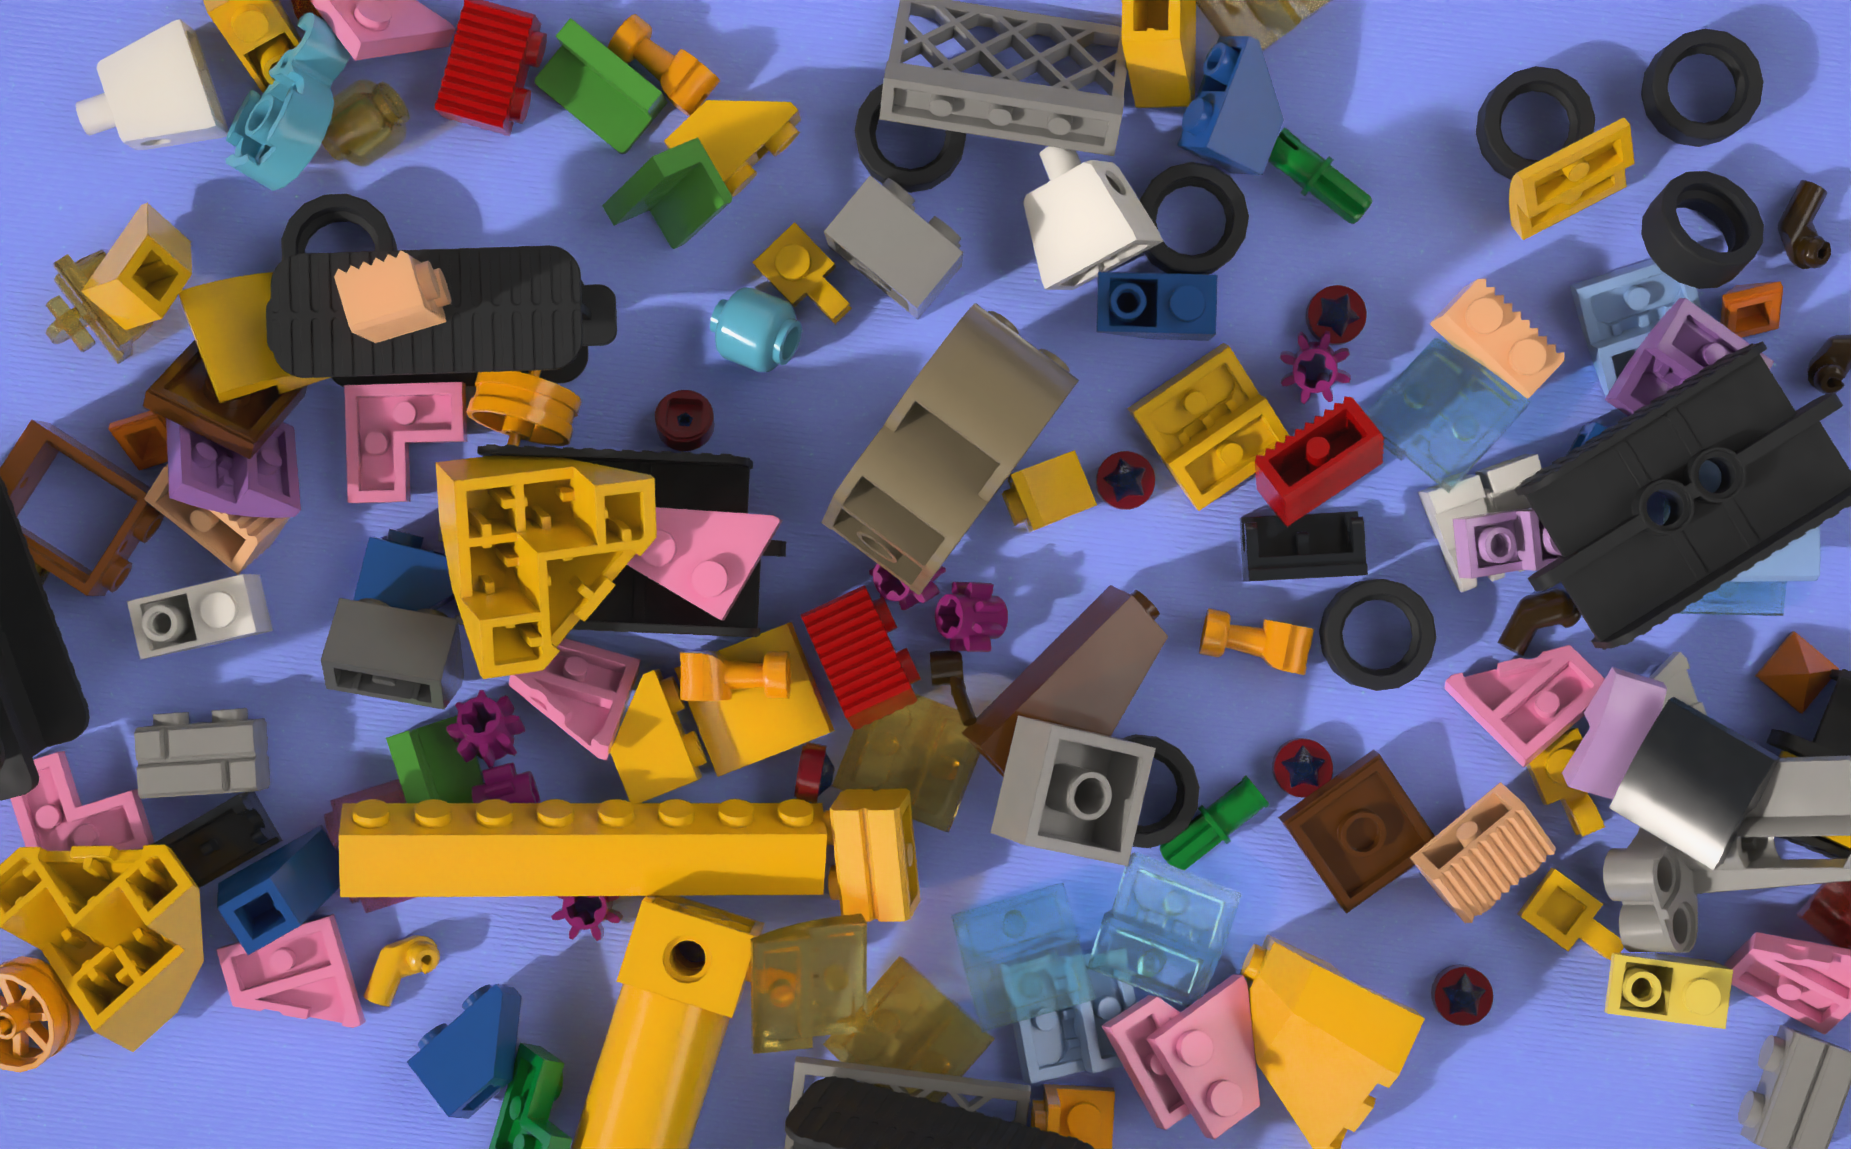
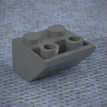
(393, 653)

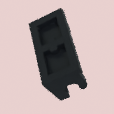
(1308, 548)
(223, 838)

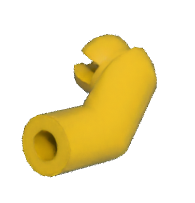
(398, 961)

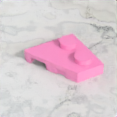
(385, 26)
(706, 554)
(582, 692)
(1528, 700)
(296, 975)

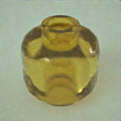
(366, 123)

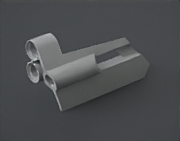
(1663, 883)

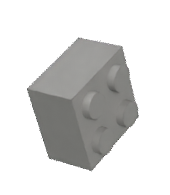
(895, 245)
(1072, 791)

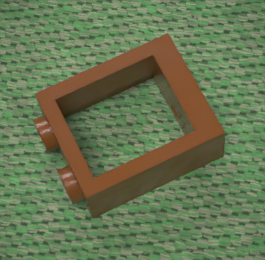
(24, 471)

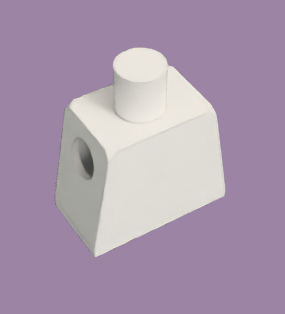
(156, 92)
(1084, 220)

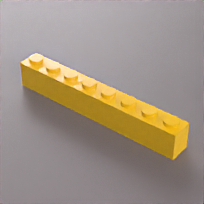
(581, 848)

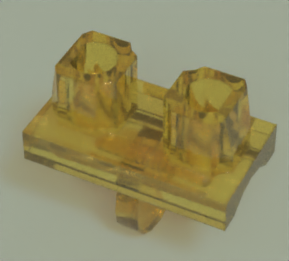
(72, 322)

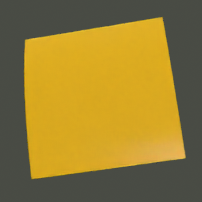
(1570, 179)
(232, 336)
(1209, 425)
(750, 723)

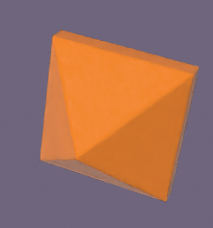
(1752, 308)
(142, 438)
(1796, 672)

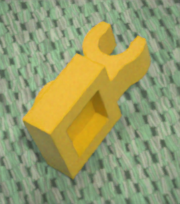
(800, 270)
(1551, 786)
(1567, 913)

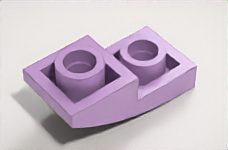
(1502, 543)
(1618, 725)

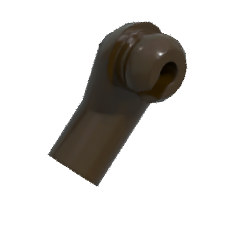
(1797, 229)
(1831, 364)
(1536, 612)

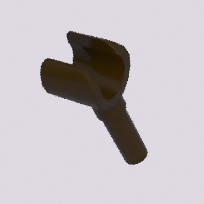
(948, 670)

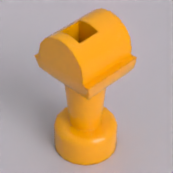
(681, 76)
(1277, 643)
(713, 677)

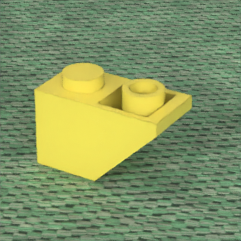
(1669, 989)

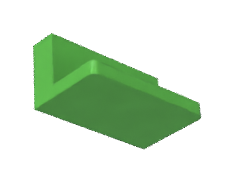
(600, 88)
(678, 190)
(432, 766)

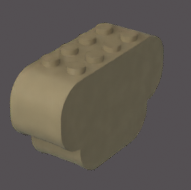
(948, 446)

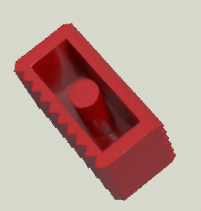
(490, 66)
(1319, 461)
(860, 656)

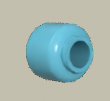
(755, 329)

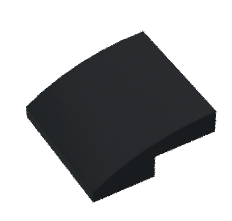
(1694, 783)

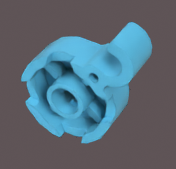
(287, 123)

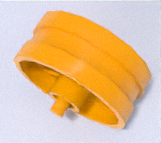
(524, 407)
(21, 1014)

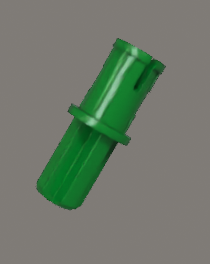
(1319, 177)
(1214, 824)

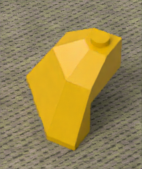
(536, 549)
(112, 928)
(1323, 1039)

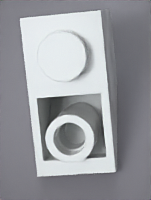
(200, 615)

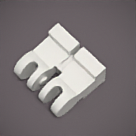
(1476, 494)

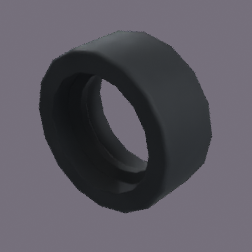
(1737, 59)
(1537, 79)
(881, 168)
(1723, 204)
(1234, 208)
(332, 209)
(1421, 626)
(1186, 795)

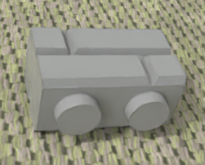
(202, 756)
(1798, 1092)

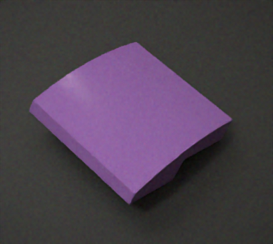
(1672, 352)
(229, 483)

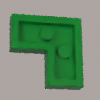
(529, 1101)

